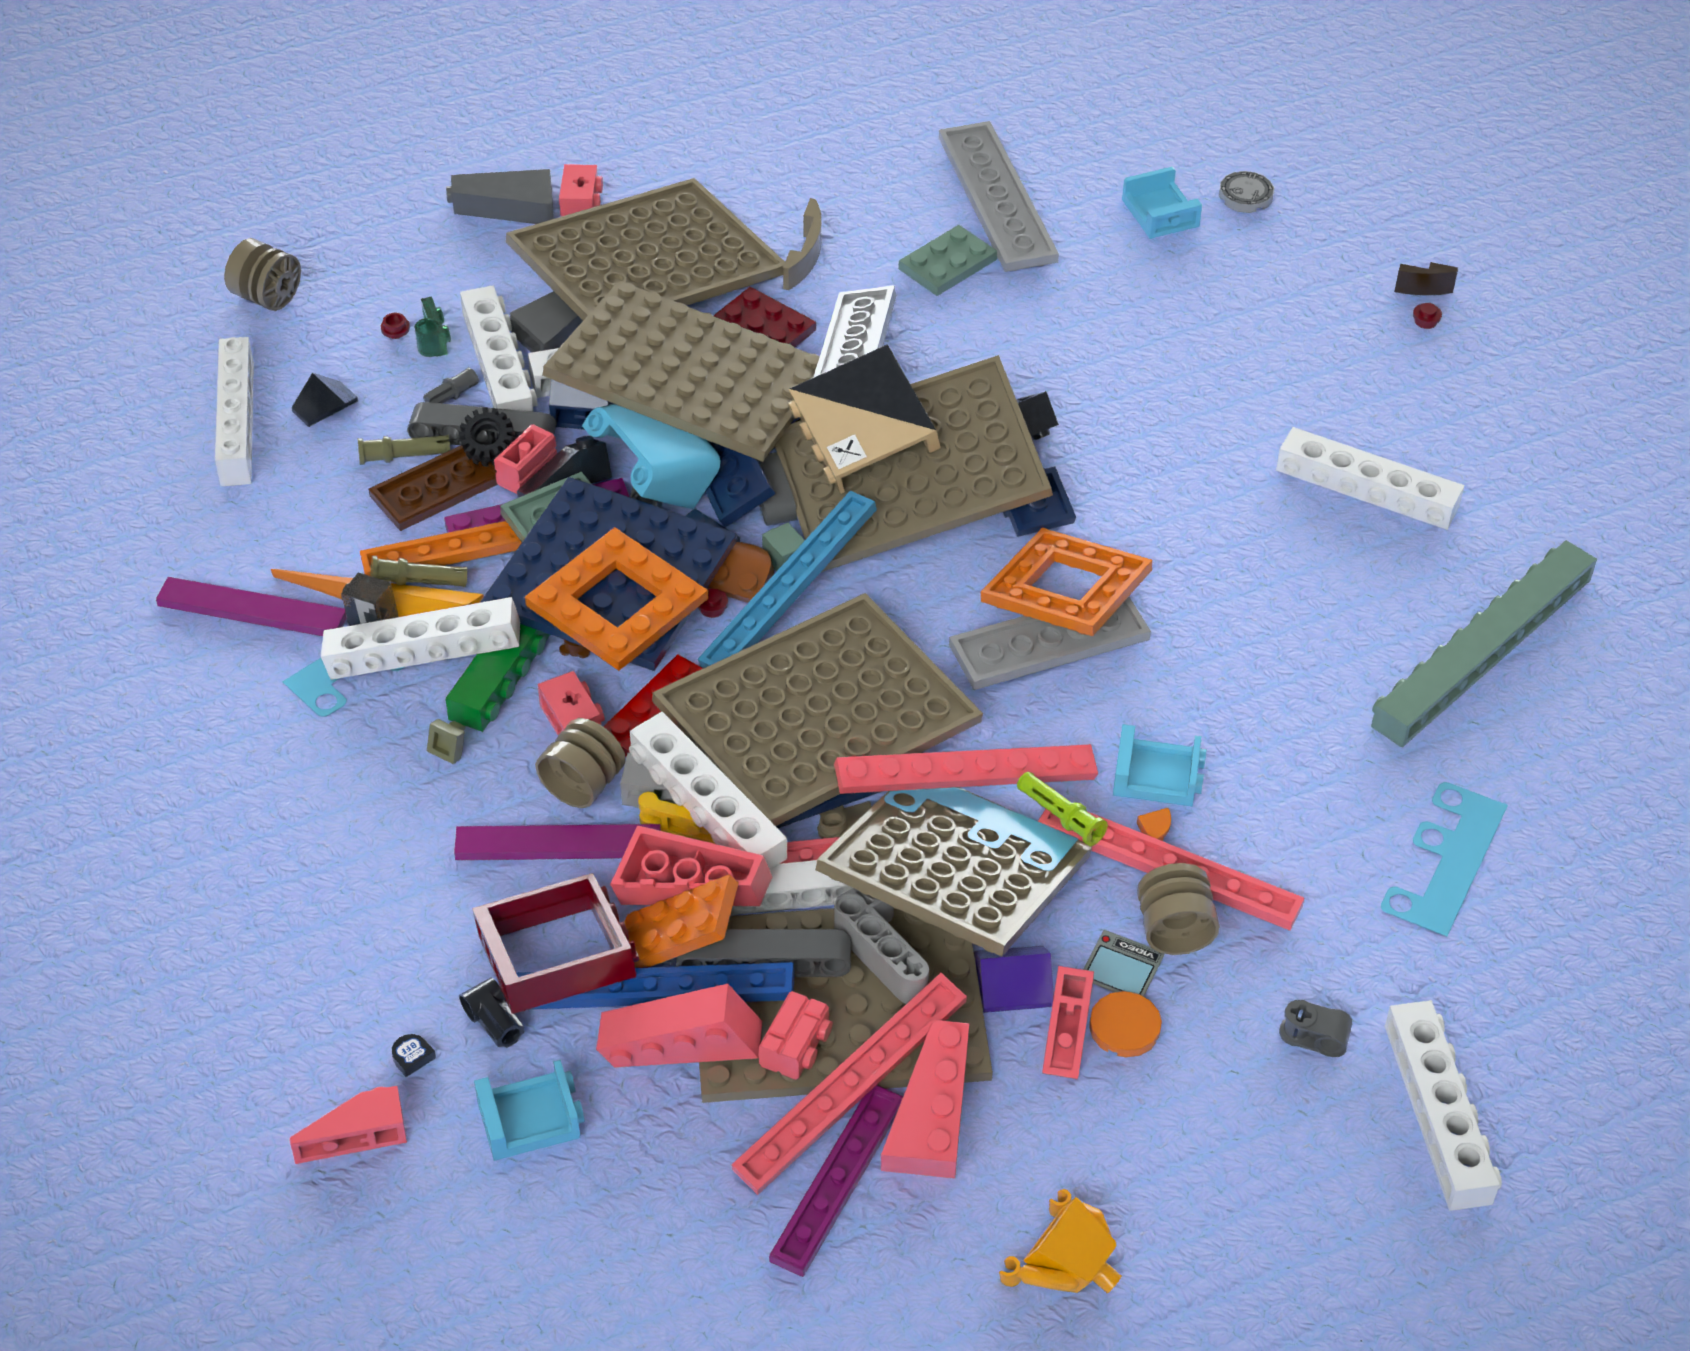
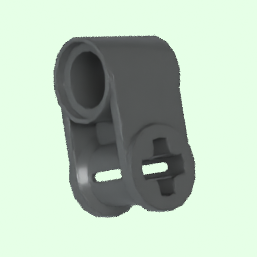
(1319, 1028)

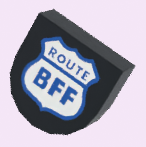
(411, 1053)

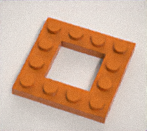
(1014, 590)
(674, 599)

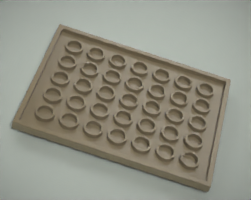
(660, 240)
(684, 369)
(979, 471)
(813, 695)
(858, 1009)

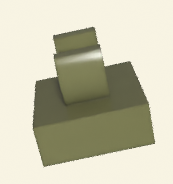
(446, 740)

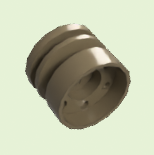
(262, 274)
(580, 763)
(1178, 909)

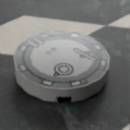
(1246, 191)

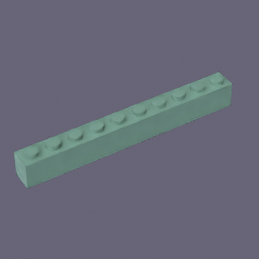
(1482, 643)

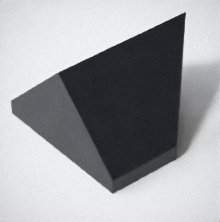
(321, 399)

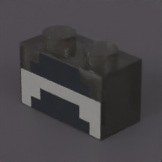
(368, 600)

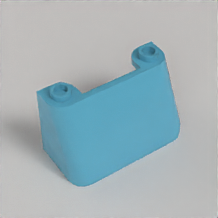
(671, 462)

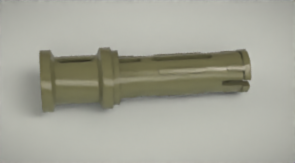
(387, 449)
(403, 572)

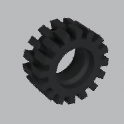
(479, 423)

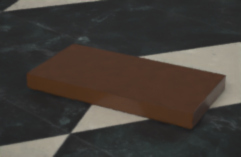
(432, 487)

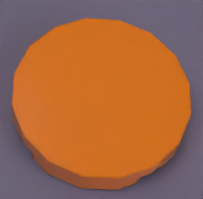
(1125, 1024)

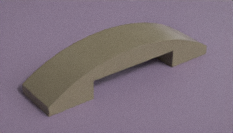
(801, 263)

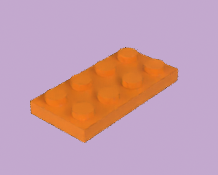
(682, 922)

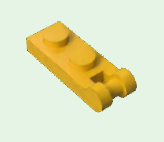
(671, 817)

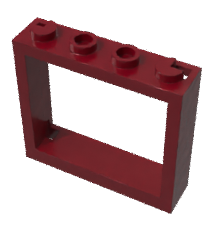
(544, 906)

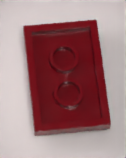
(767, 316)

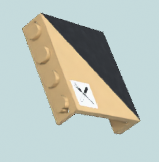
(861, 414)

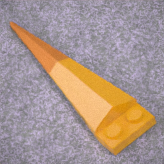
(408, 598)

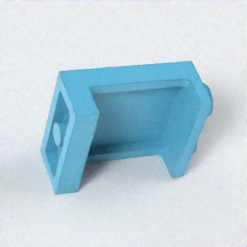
(1160, 203)
(1158, 769)
(529, 1113)

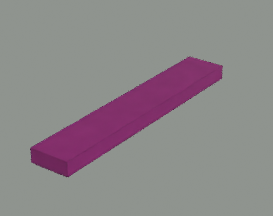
(249, 606)
(544, 841)
(835, 1181)

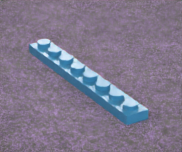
(791, 578)

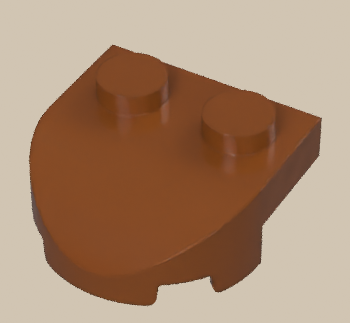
(743, 572)

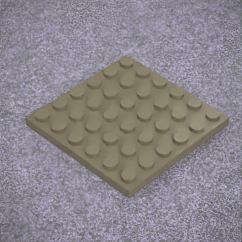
(943, 876)

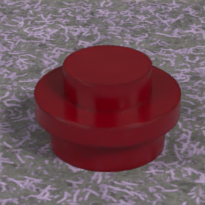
(1427, 315)
(395, 325)
(715, 604)

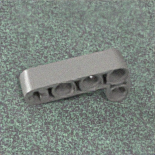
(879, 944)

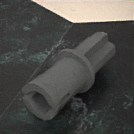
(452, 387)

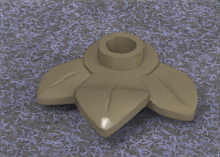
(840, 819)

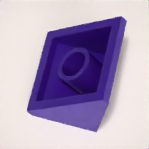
(1015, 980)

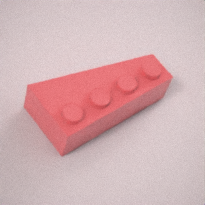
(667, 864)
(681, 1029)
(929, 1115)

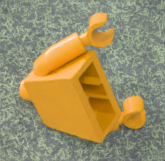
(1069, 1250)

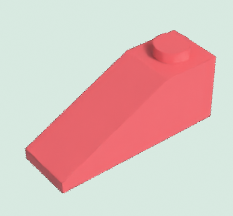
(1068, 1022)
(360, 1124)

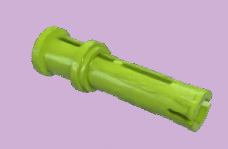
(1072, 815)

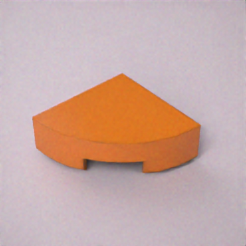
(1155, 823)

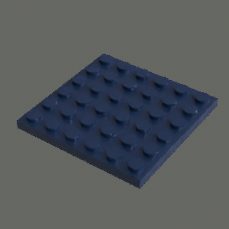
(582, 516)

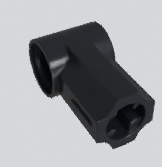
(488, 1007)

